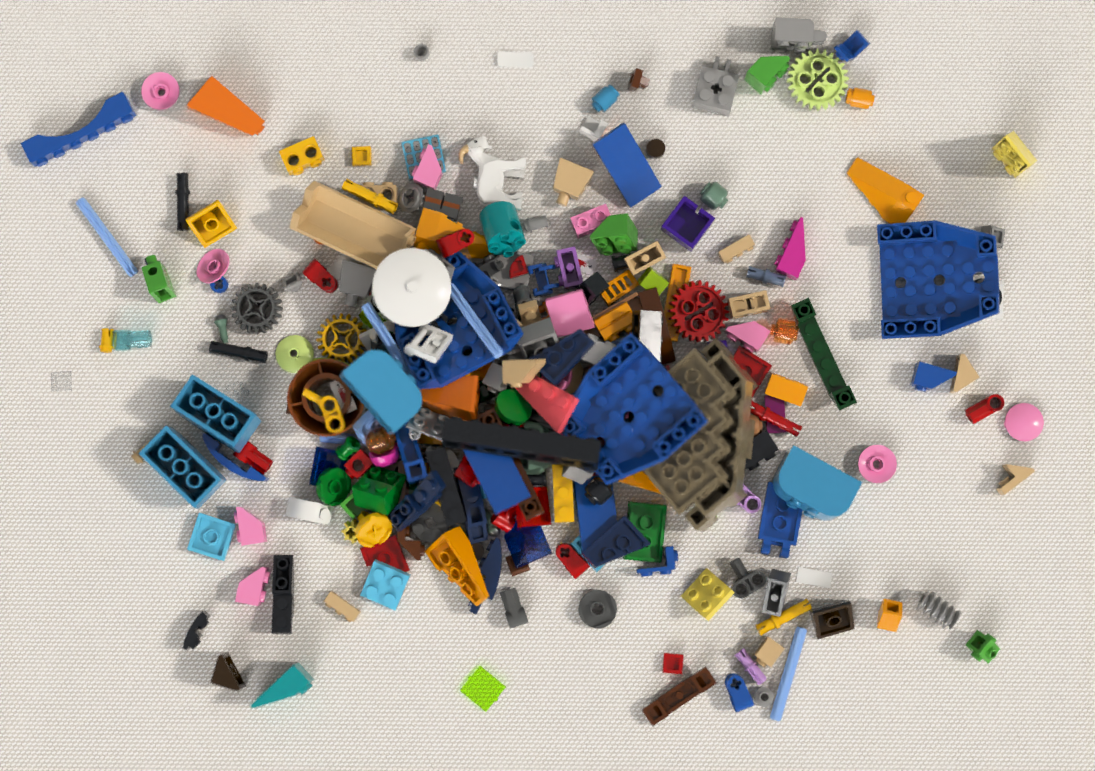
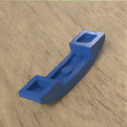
(214, 447)

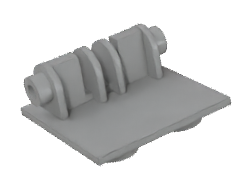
(427, 423)

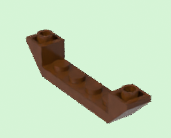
(531, 506)
(415, 548)

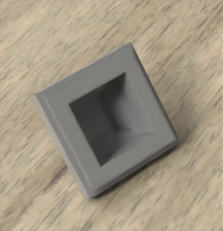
(292, 283)

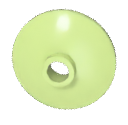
(304, 353)

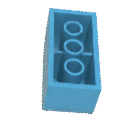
(383, 388)
(215, 414)
(182, 466)
(814, 485)

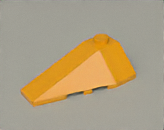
(886, 193)
(436, 225)
(456, 557)

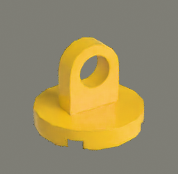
(373, 528)

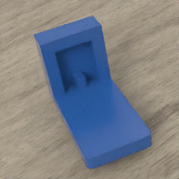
(851, 47)
(671, 558)

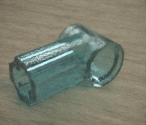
(127, 339)

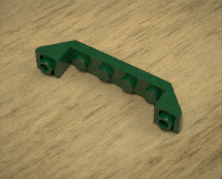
(821, 355)

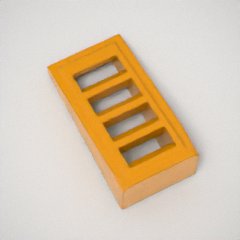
(605, 296)

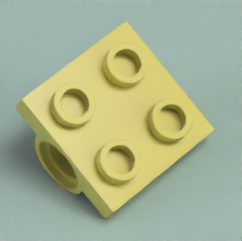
(707, 594)

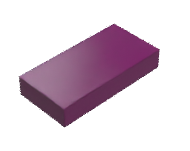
(777, 406)

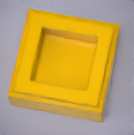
(361, 156)

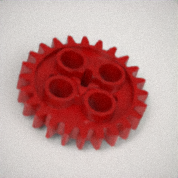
(706, 326)

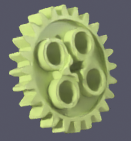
(805, 68)

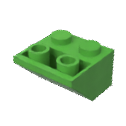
(765, 71)
(616, 235)

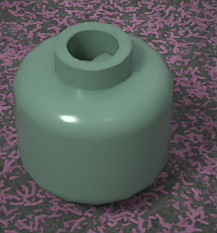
(714, 195)

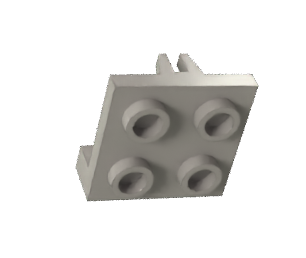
(502, 277)

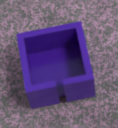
(686, 225)

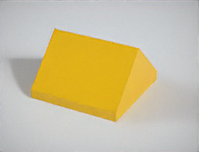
(211, 223)

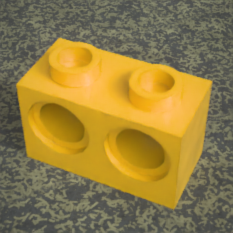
(300, 151)

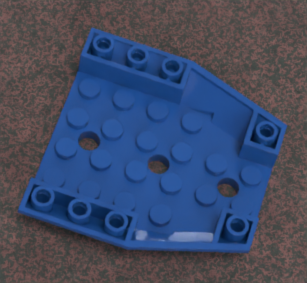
(920, 254)
(490, 307)
(623, 384)

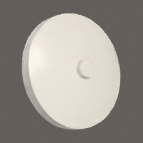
(411, 287)

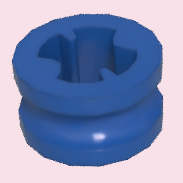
(220, 290)

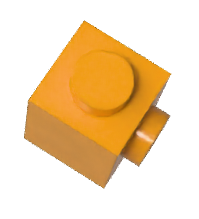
(889, 615)

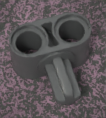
(745, 578)

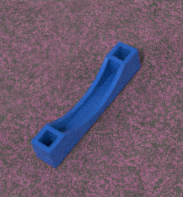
(114, 112)
(410, 456)

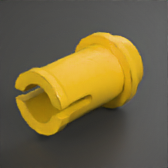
(106, 340)

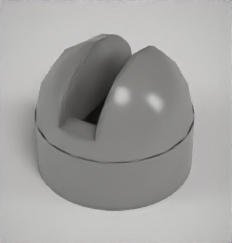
(419, 50)

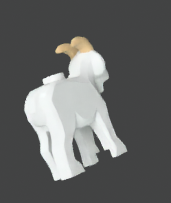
(492, 173)

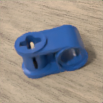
(739, 695)

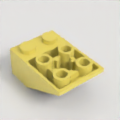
(1013, 154)

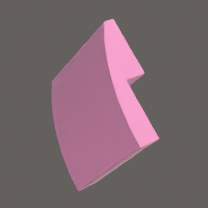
(569, 313)

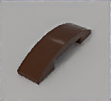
(650, 301)
(679, 695)

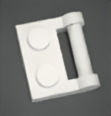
(433, 346)

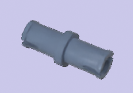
(766, 276)

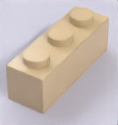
(736, 249)
(342, 606)

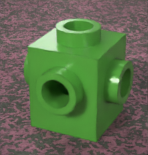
(983, 646)

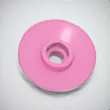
(155, 83)
(212, 266)
(886, 460)

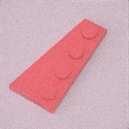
(549, 401)

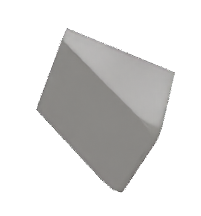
(998, 232)

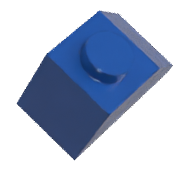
(929, 376)

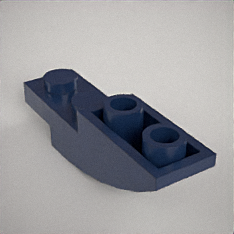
(418, 501)
(474, 511)
(491, 568)

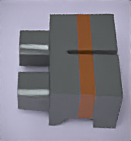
(451, 203)

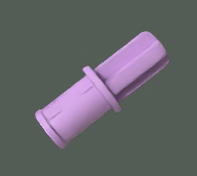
(750, 666)

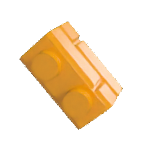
(614, 322)

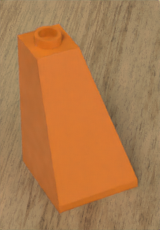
(223, 106)
(455, 399)

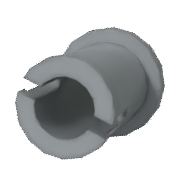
(535, 223)

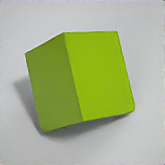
(653, 279)

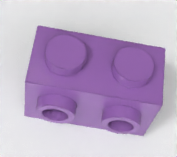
(569, 268)

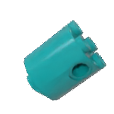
(502, 228)

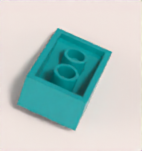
(291, 683)

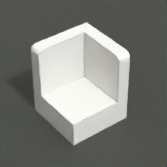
(593, 129)

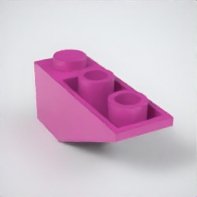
(794, 254)

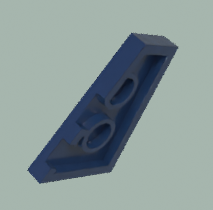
(564, 355)
(615, 543)

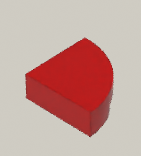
(518, 267)

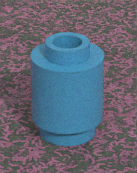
(605, 98)

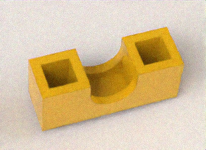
(562, 496)

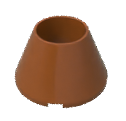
(311, 377)

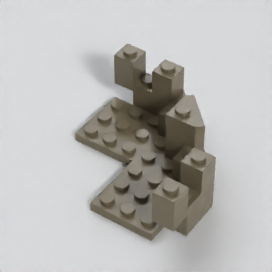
(713, 461)

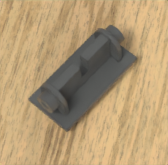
(490, 264)

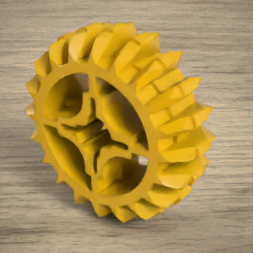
(349, 334)

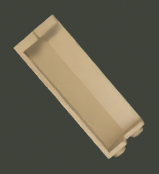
(350, 225)

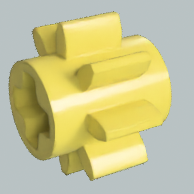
(349, 531)

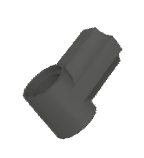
(514, 612)

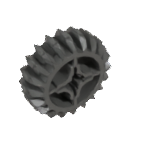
(249, 312)

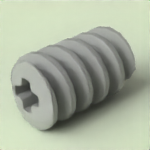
(938, 609)

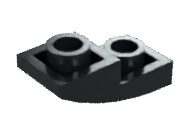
(193, 635)

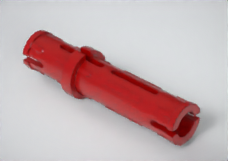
(775, 419)

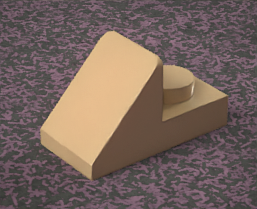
(529, 312)
(1017, 475)

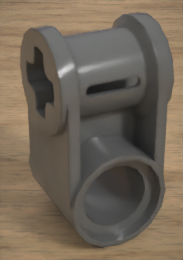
(521, 295)

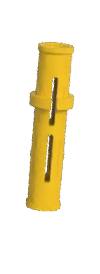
(373, 198)
(788, 614)

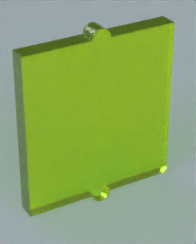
(483, 688)

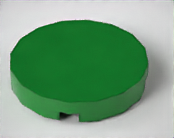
(512, 407)
(333, 486)

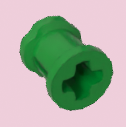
(348, 448)

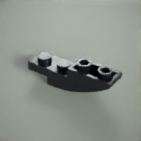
(283, 594)

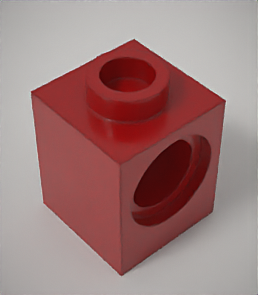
(367, 464)

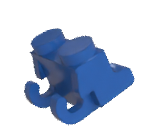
(542, 279)

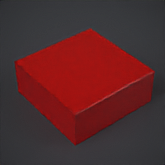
(672, 663)

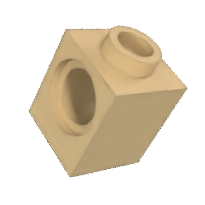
(768, 652)

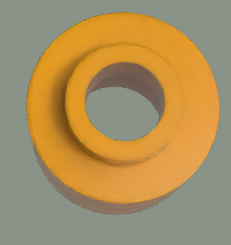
(860, 98)

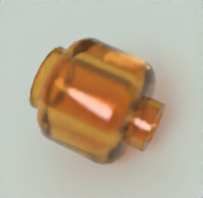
(784, 331)
(380, 441)

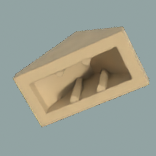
(965, 374)

